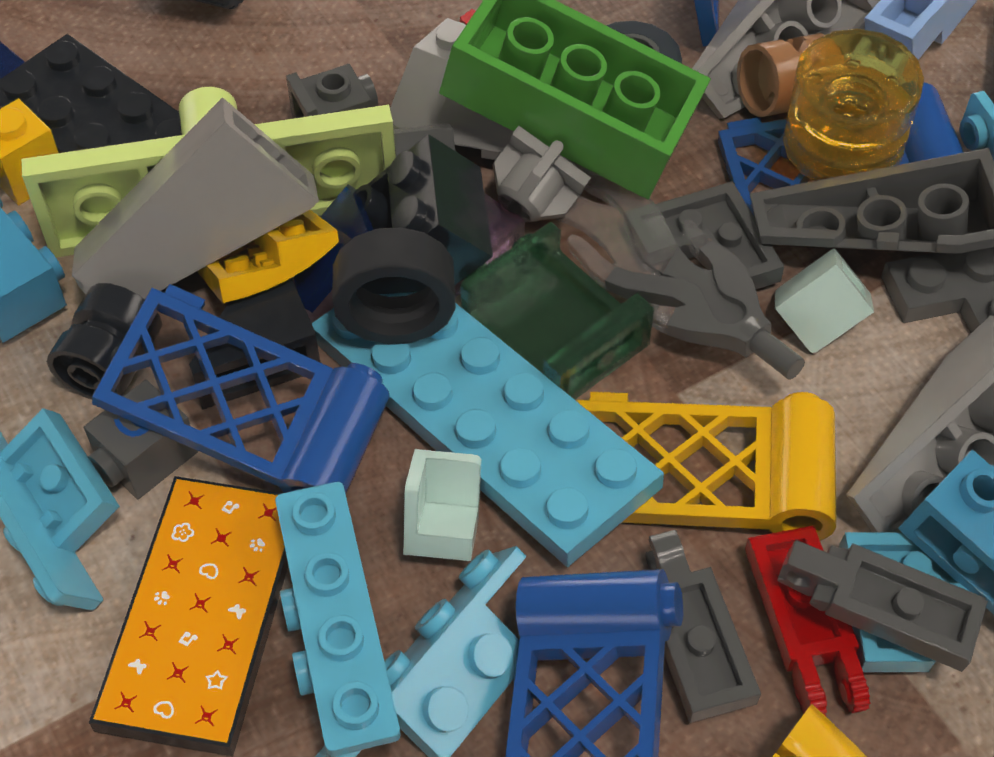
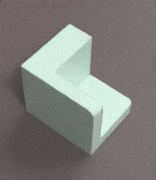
(823, 301)
(442, 505)

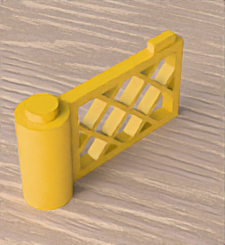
(791, 455)

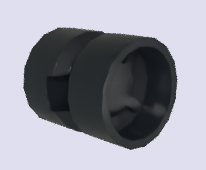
(94, 337)

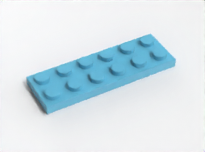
(538, 447)

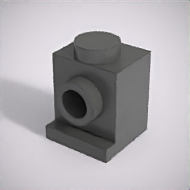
(330, 92)

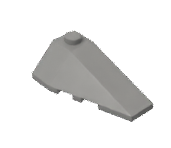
(762, 22)
(420, 103)
(933, 435)

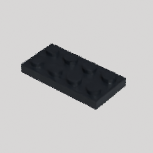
(87, 99)

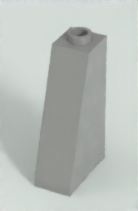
(196, 206)

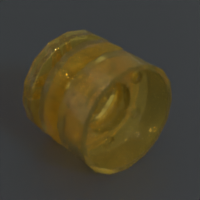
(852, 104)

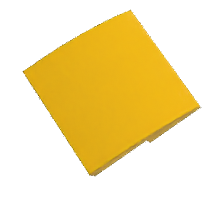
(271, 258)

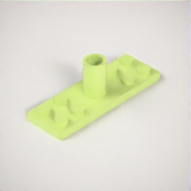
(82, 186)

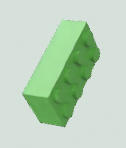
(577, 84)

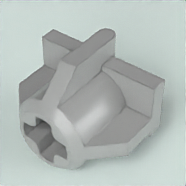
(536, 178)

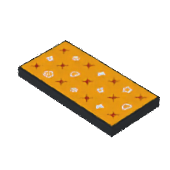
(197, 620)

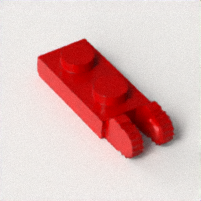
(803, 632)

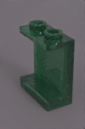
(556, 313)

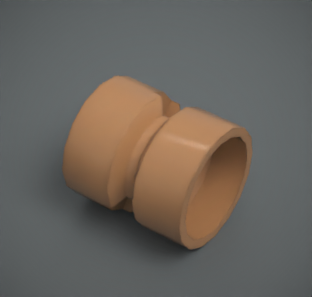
(768, 74)

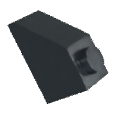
(273, 315)

